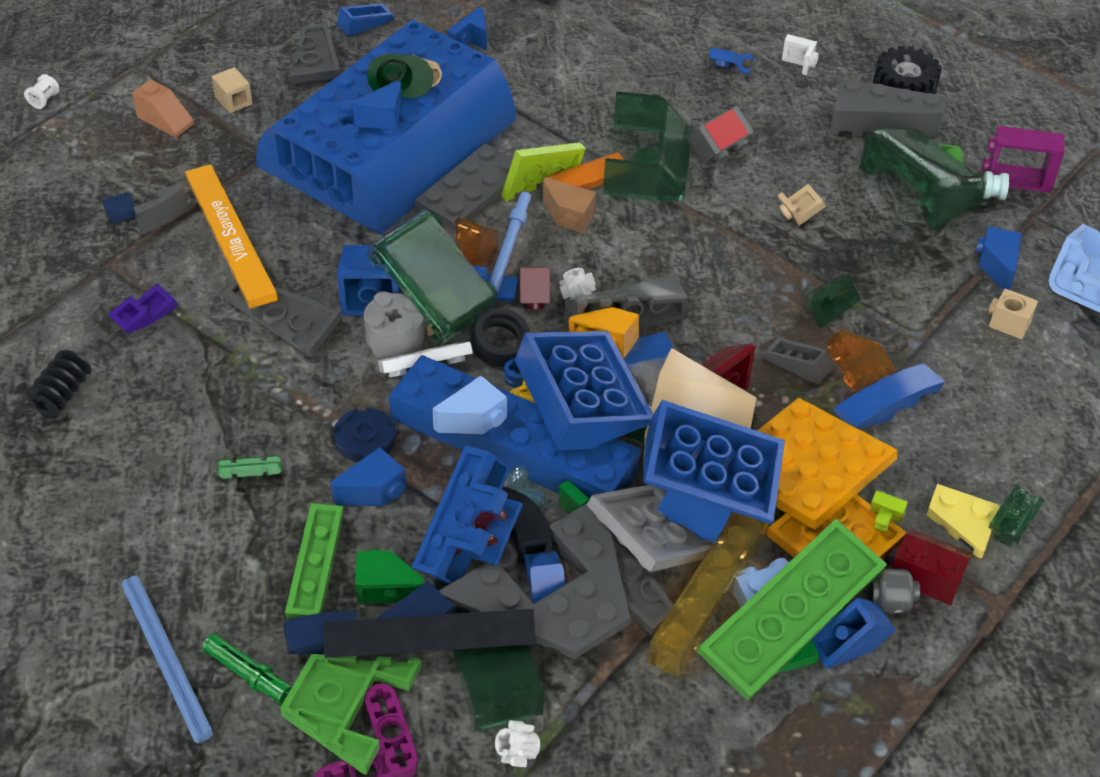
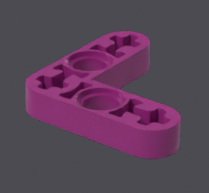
(385, 760)

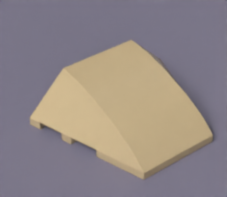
(701, 390)

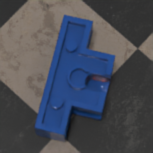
(470, 519)

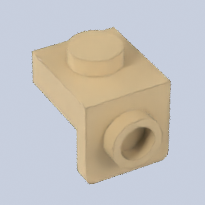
(801, 205)

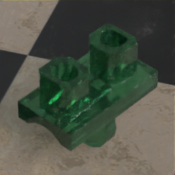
(1015, 516)

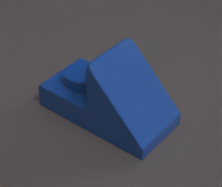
(470, 30)
(543, 574)

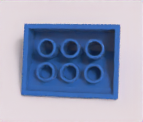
(581, 387)
(713, 461)

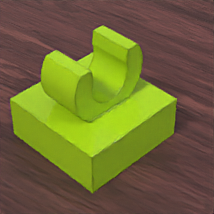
(887, 509)

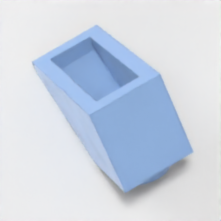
(471, 409)

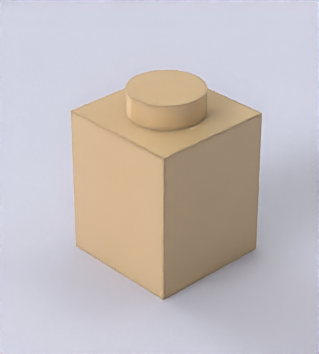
(232, 90)

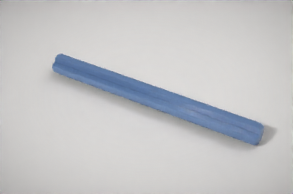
(167, 660)

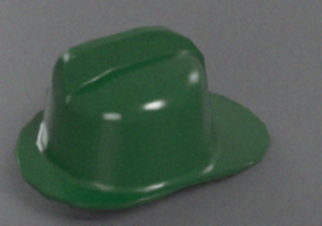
(410, 70)

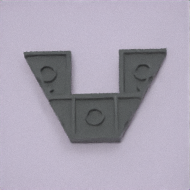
(575, 614)

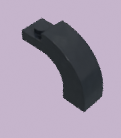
(531, 528)

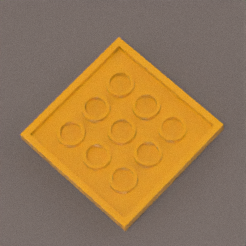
(823, 461)

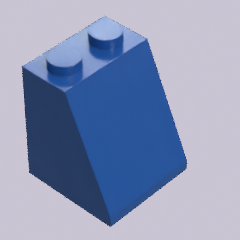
(361, 280)

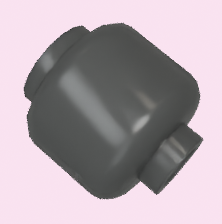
(894, 590)

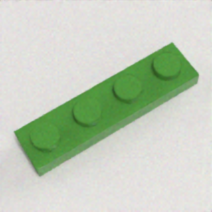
(315, 561)

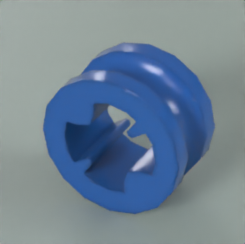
(510, 377)

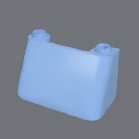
(1078, 268)

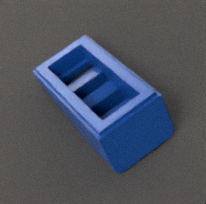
(362, 18)

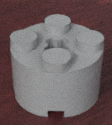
(393, 325)

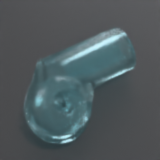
(519, 481)

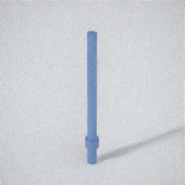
(516, 221)

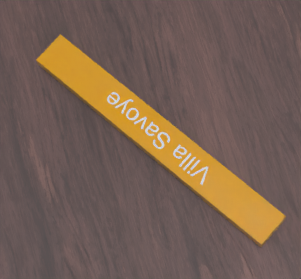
(231, 237)

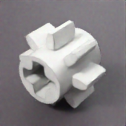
(576, 283)
(517, 743)

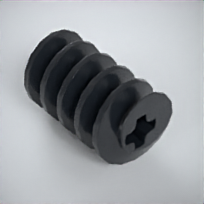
(58, 382)

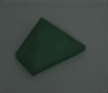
(832, 299)

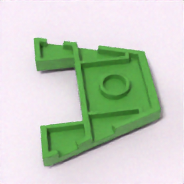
(330, 696)

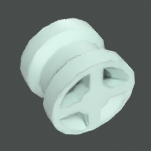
(996, 185)

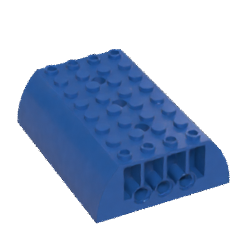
(382, 171)

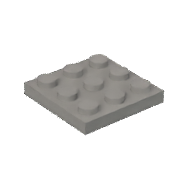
(645, 530)

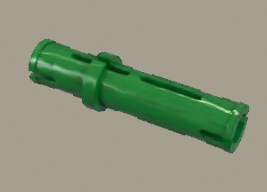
(259, 676)

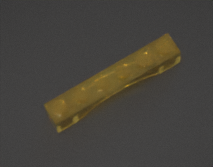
(689, 617)

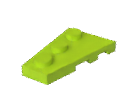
(534, 164)

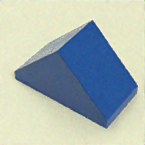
(379, 108)

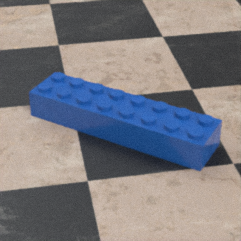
(518, 440)

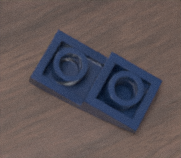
(306, 633)

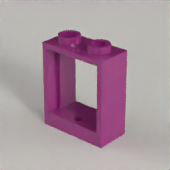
(1031, 140)

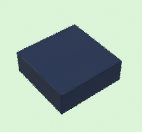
(119, 207)

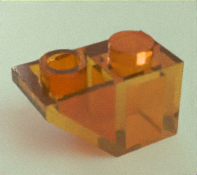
(476, 241)
(859, 359)

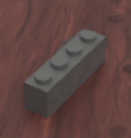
(654, 300)

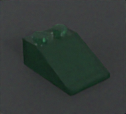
(499, 685)

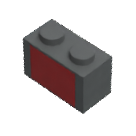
(720, 135)

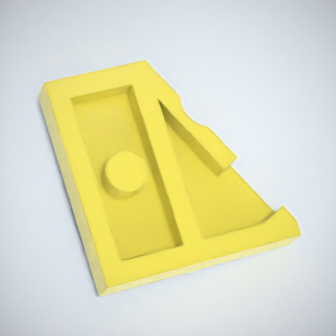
(963, 516)

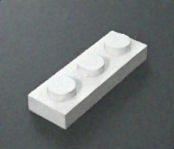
(452, 352)

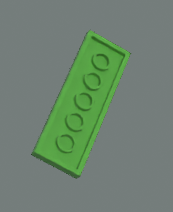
(791, 609)

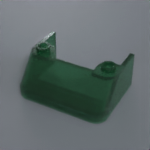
(657, 171)

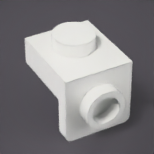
(800, 52)

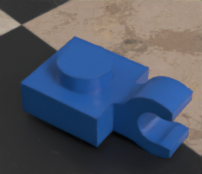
(723, 58)

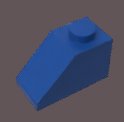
(999, 255)
(370, 482)
(853, 633)

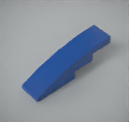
(887, 396)

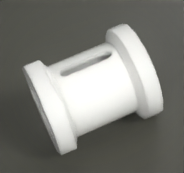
(41, 91)

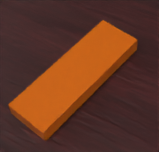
(586, 175)

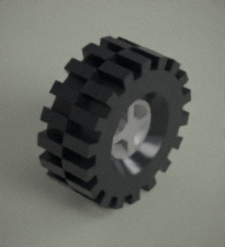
(908, 70)

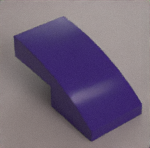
(149, 308)

